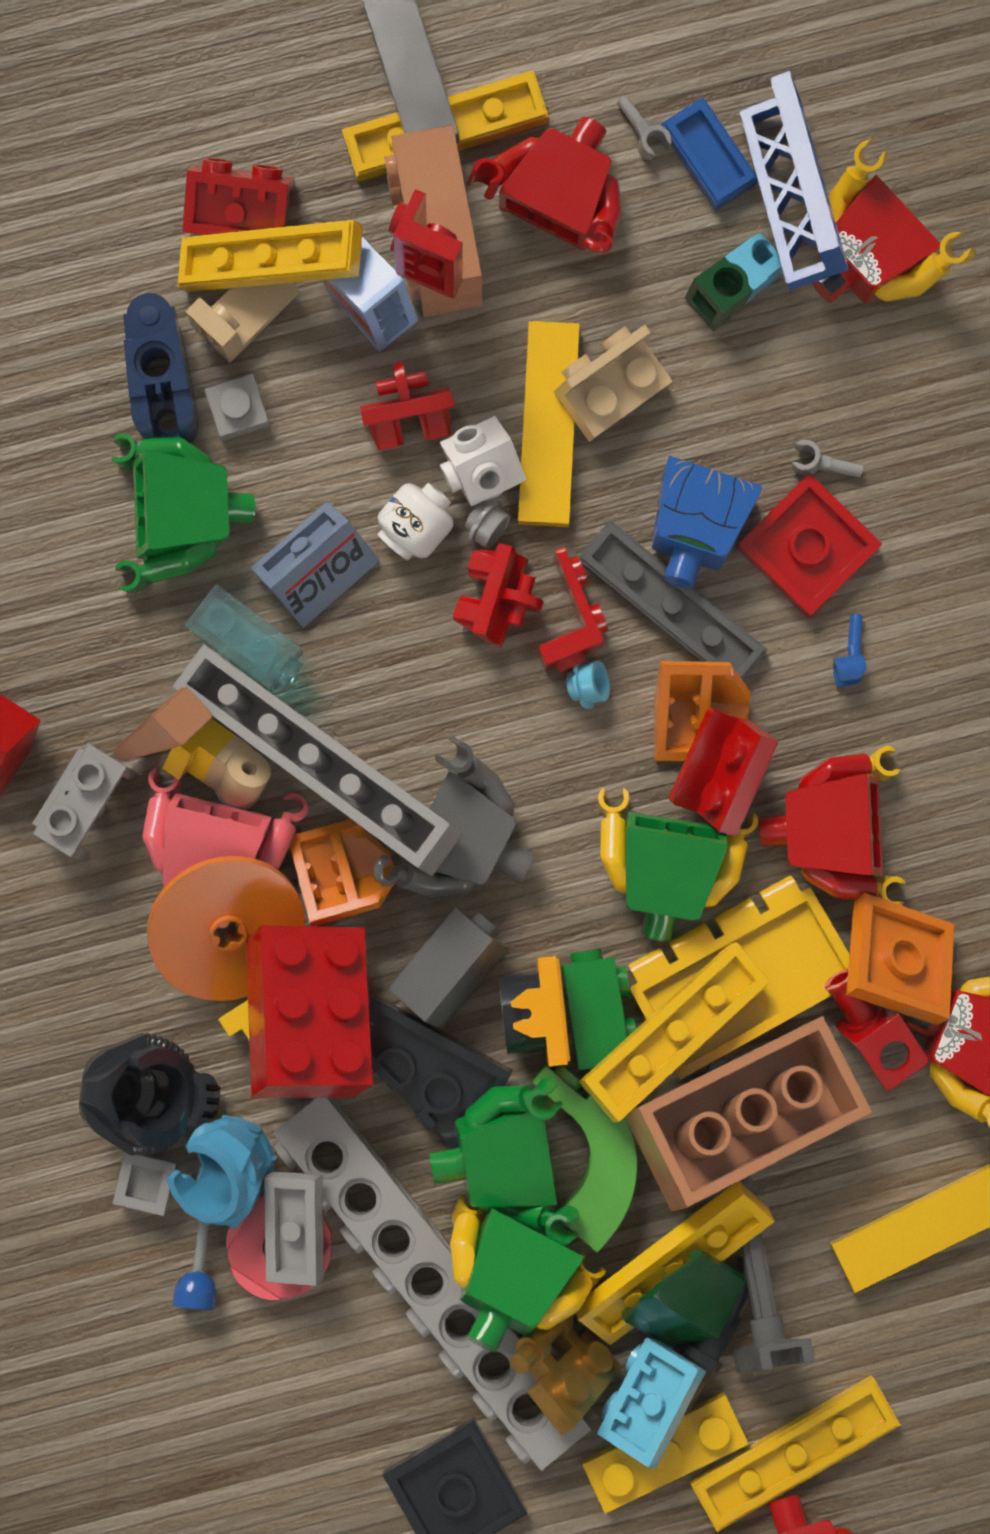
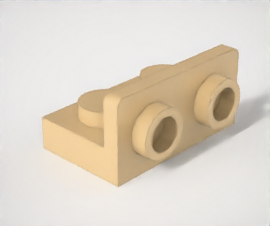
(613, 384)

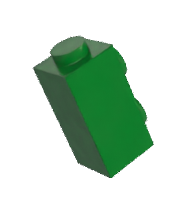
(595, 1005)

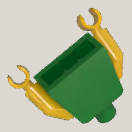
(668, 864)
(514, 1275)

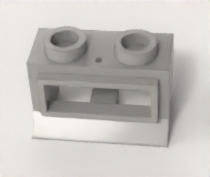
(79, 799)

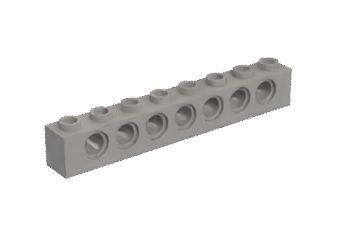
(326, 1121)

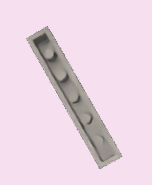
(319, 761)

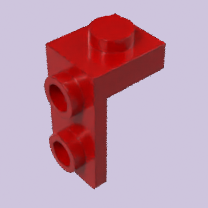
(571, 648)

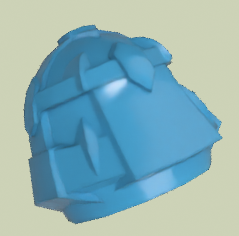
(232, 1171)

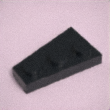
(429, 1067)

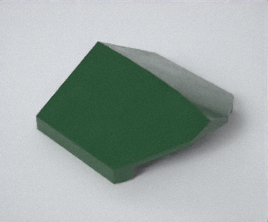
(689, 1302)

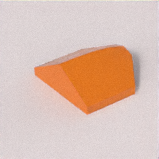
(684, 695)
(338, 872)

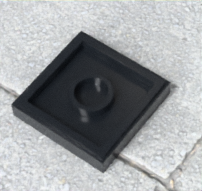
(455, 1486)

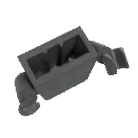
(484, 813)

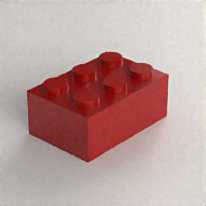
(308, 1012)

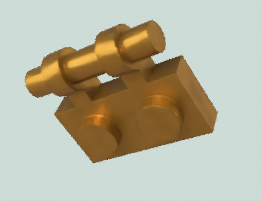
(572, 1380)

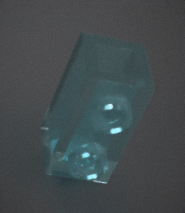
(246, 639)

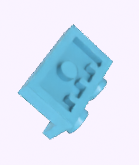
(650, 1401)

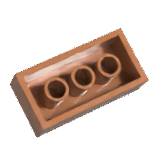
(747, 1114)

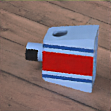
(375, 299)

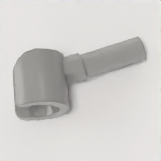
(643, 129)
(823, 462)

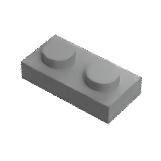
(294, 1228)

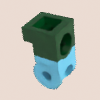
(734, 280)

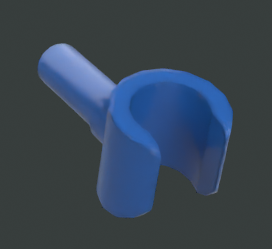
(851, 668)

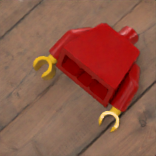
(836, 826)

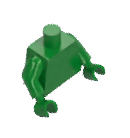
(178, 507)
(508, 1158)

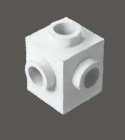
(481, 461)

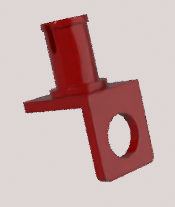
(871, 1029)

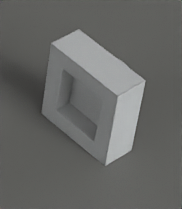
(237, 407)
(144, 1183)

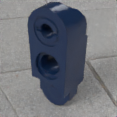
(151, 334)

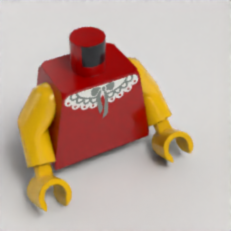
(883, 240)
(962, 1049)

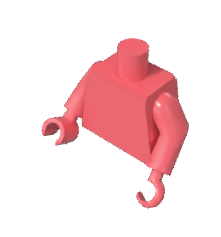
(196, 830)

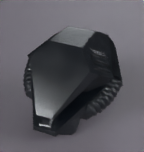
(145, 1094)

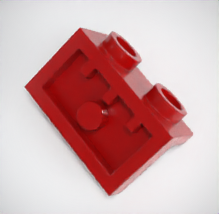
(235, 200)
(423, 251)
(723, 769)

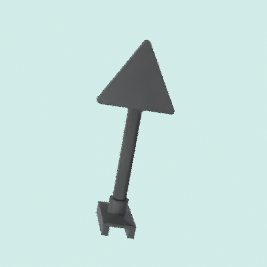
(767, 1328)

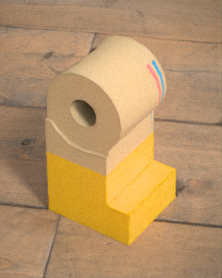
(223, 764)

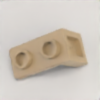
(239, 316)

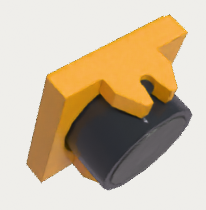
(535, 1012)

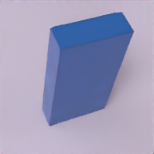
(709, 154)

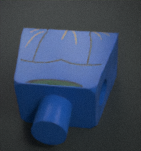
(699, 518)

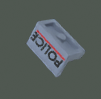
(315, 563)

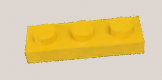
(699, 1440)

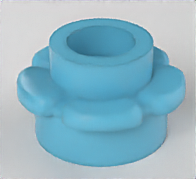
(588, 683)

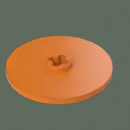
(209, 896)

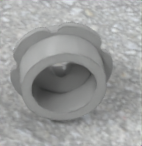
(487, 524)

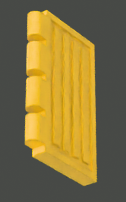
(788, 943)

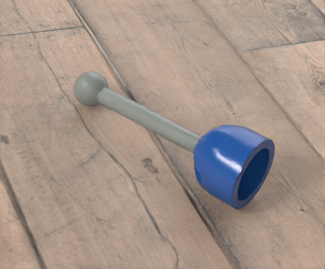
(195, 1287)

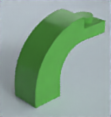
(611, 1167)

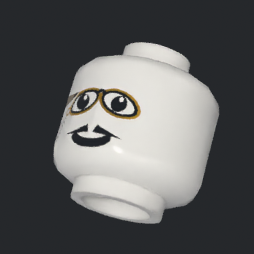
(415, 520)

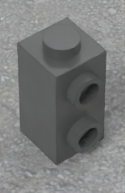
(449, 967)

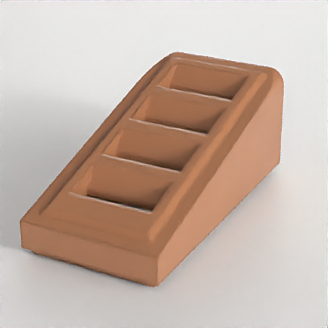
(166, 727)

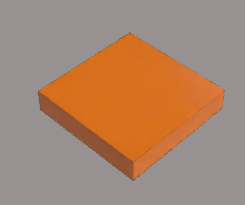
(901, 959)

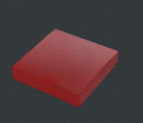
(808, 545)

